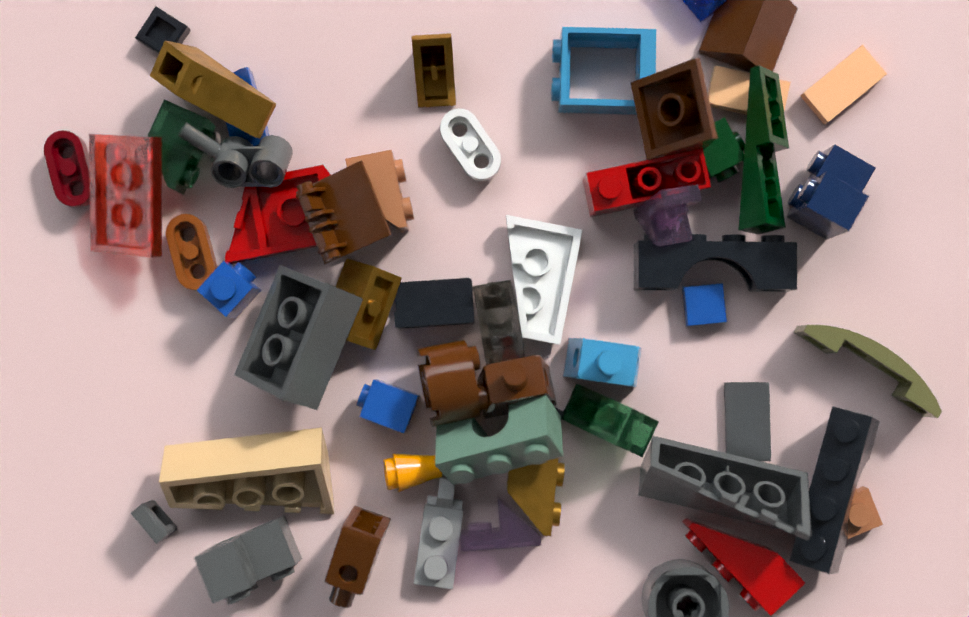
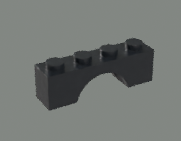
(762, 265)
(837, 471)

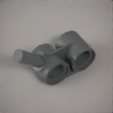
(239, 162)

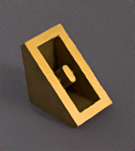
(434, 70)

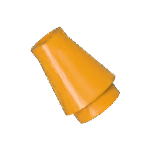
(409, 470)

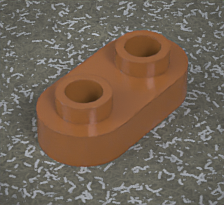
(192, 253)

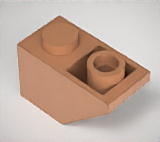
(385, 178)

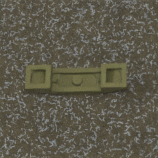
(911, 387)

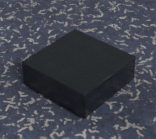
(161, 28)

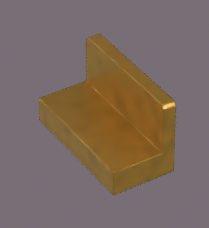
(378, 294)

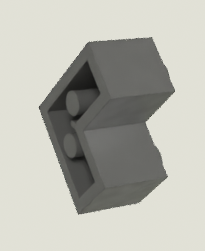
(238, 563)

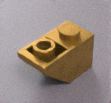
(534, 492)

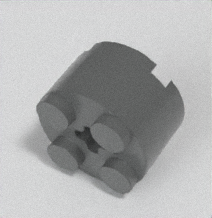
(681, 578)

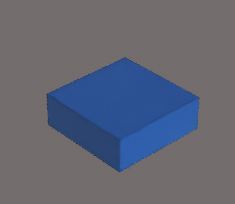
(704, 304)

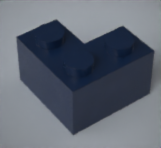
(832, 193)

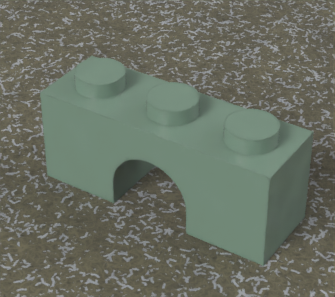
(528, 438)

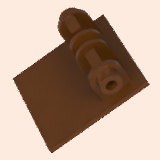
(343, 212)

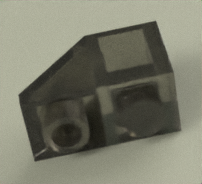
(498, 322)

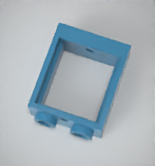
(645, 64)

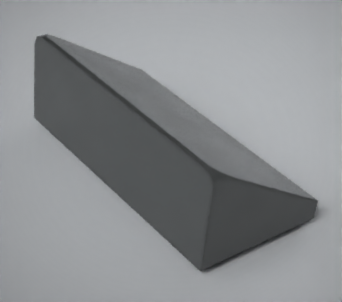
(748, 420)

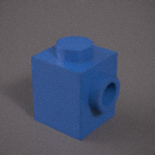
(230, 288)

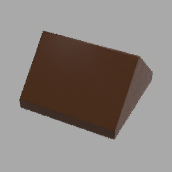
(748, 32)
(674, 110)

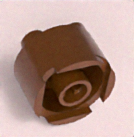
(451, 382)

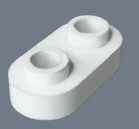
(471, 145)

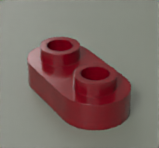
(70, 171)

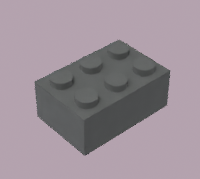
(298, 338)

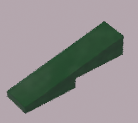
(765, 134)

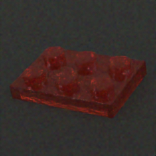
(125, 194)

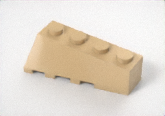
(250, 472)

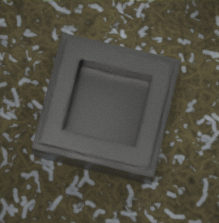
(154, 521)

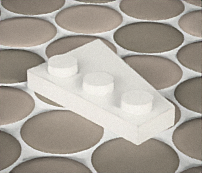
(543, 275)

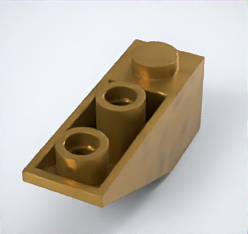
(212, 87)

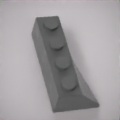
(726, 485)

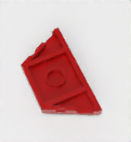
(273, 219)

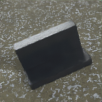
(434, 303)

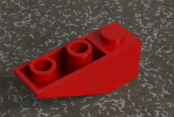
(634, 183)
(757, 568)

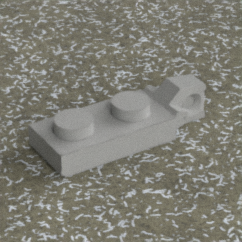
(439, 538)

